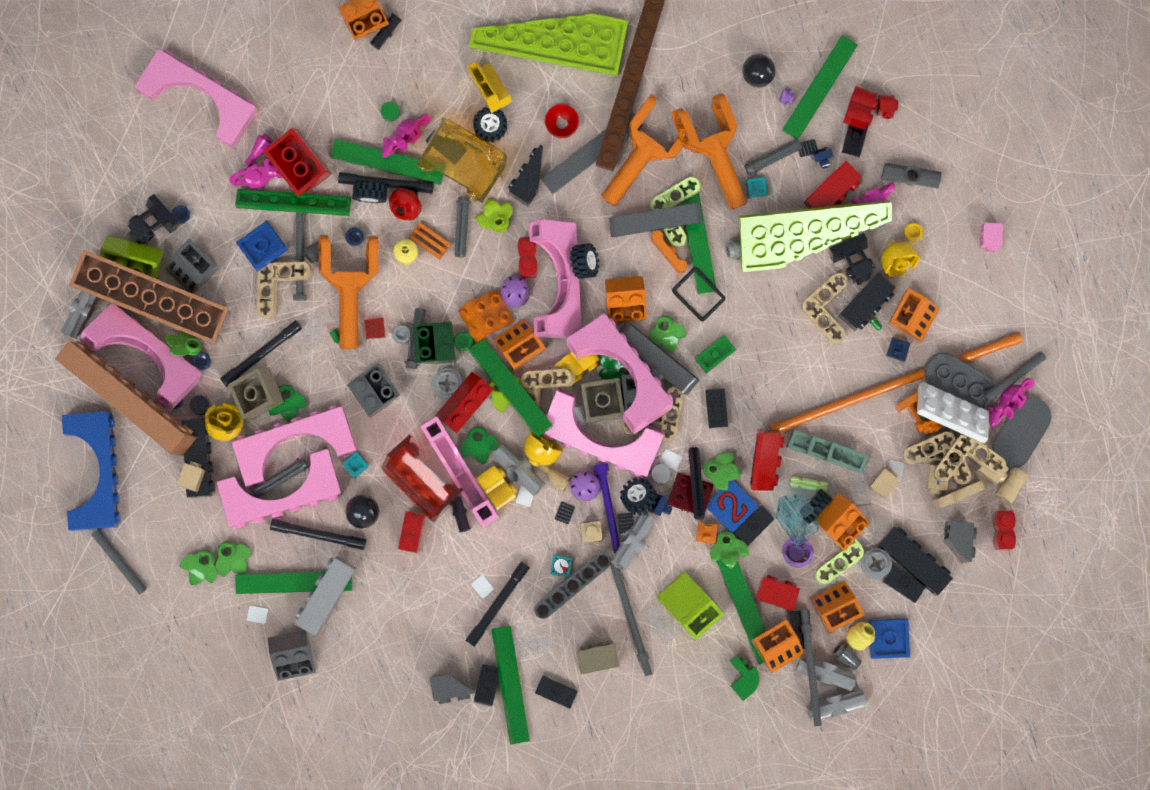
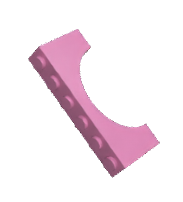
(168, 72)
(565, 314)
(116, 327)
(603, 338)
(254, 450)
(632, 455)
(459, 472)
(320, 485)

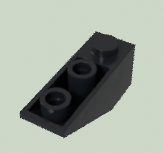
(527, 184)

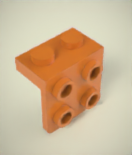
(485, 315)

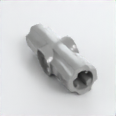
(79, 312)
(518, 470)
(632, 541)
(828, 673)
(839, 704)

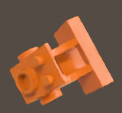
(926, 426)

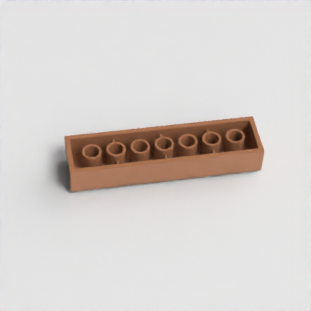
(148, 297)
(126, 398)

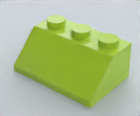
(133, 255)

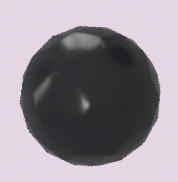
(758, 70)
(362, 511)

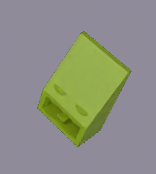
(690, 606)

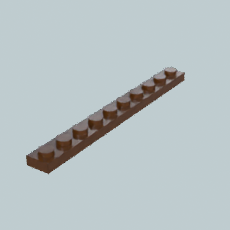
(629, 84)

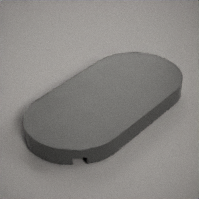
(957, 378)
(1022, 432)

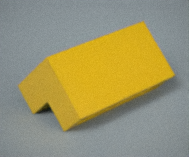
(489, 86)

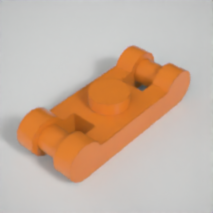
(668, 252)

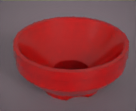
(561, 111)
(407, 201)

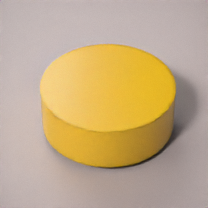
(913, 232)

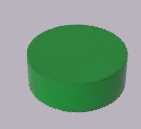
(390, 111)
(463, 341)

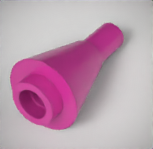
(261, 143)

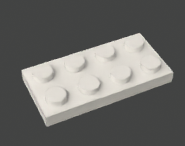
(953, 412)

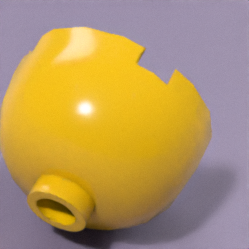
(899, 257)
(223, 422)
(541, 450)

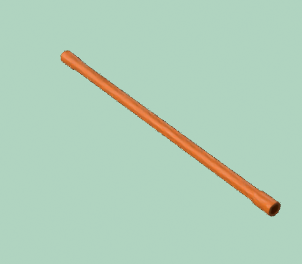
(786, 424)

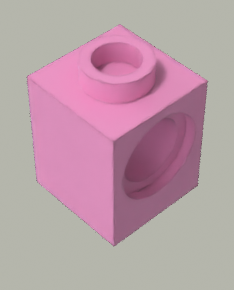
(991, 236)

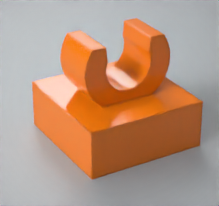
(706, 532)

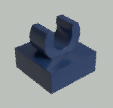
(822, 156)
(898, 349)
(661, 506)

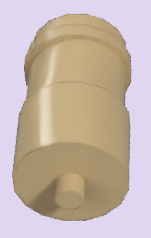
(1010, 488)

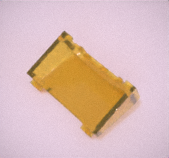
(463, 158)

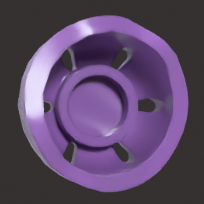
(515, 286)
(583, 484)
(797, 554)

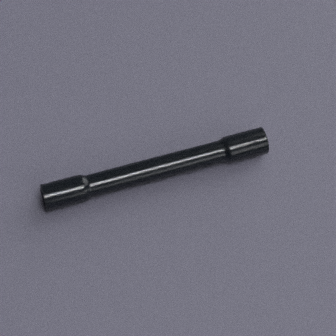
(421, 186)
(236, 372)
(349, 541)
(479, 630)

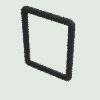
(708, 282)

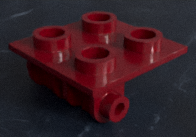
(682, 493)

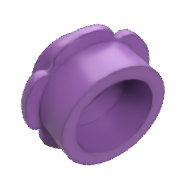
(786, 96)

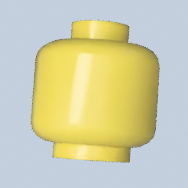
(405, 245)
(860, 636)

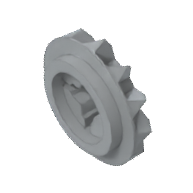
(440, 377)
(878, 554)

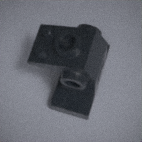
(142, 231)
(860, 270)

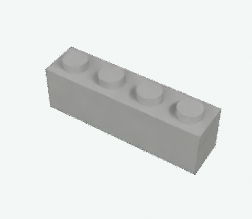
(325, 596)

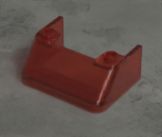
(419, 481)

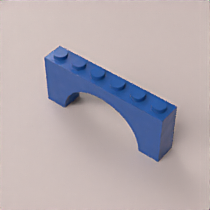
(101, 509)

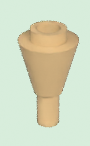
(558, 480)

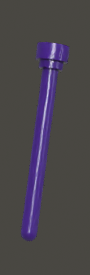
(602, 472)

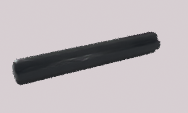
(696, 483)

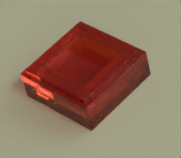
(375, 328)

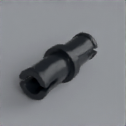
(385, 32)
(459, 513)

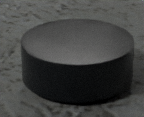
(199, 404)

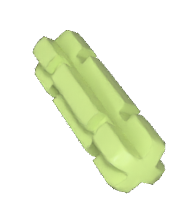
(809, 484)

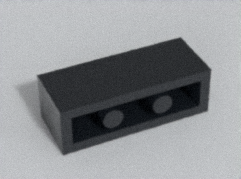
(867, 302)

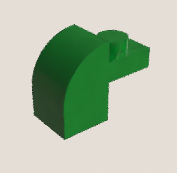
(748, 681)

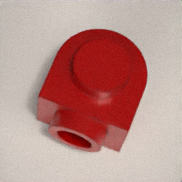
(887, 106)

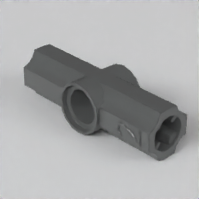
(924, 177)

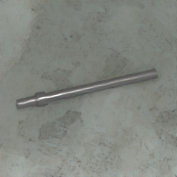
(806, 629)
(642, 656)

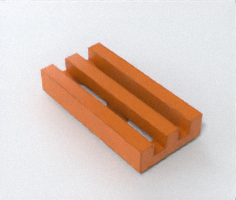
(416, 232)

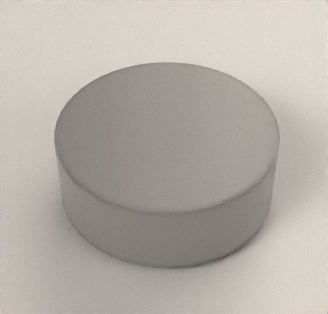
(401, 334)
(660, 473)

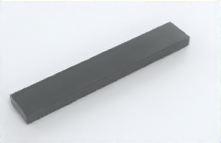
(577, 162)

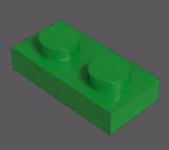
(715, 354)

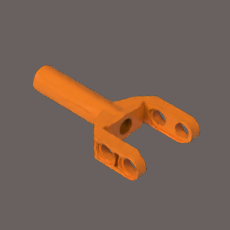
(714, 147)
(644, 150)
(348, 286)

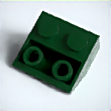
(434, 343)

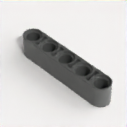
(655, 220)
(659, 359)
(582, 582)

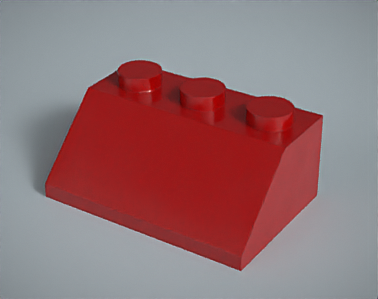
(297, 162)
(766, 460)

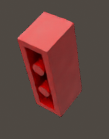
(835, 187)
(464, 402)

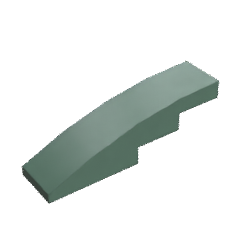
(827, 451)

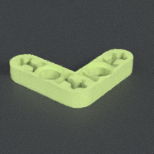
(669, 202)
(855, 544)

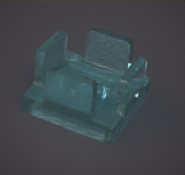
(791, 515)

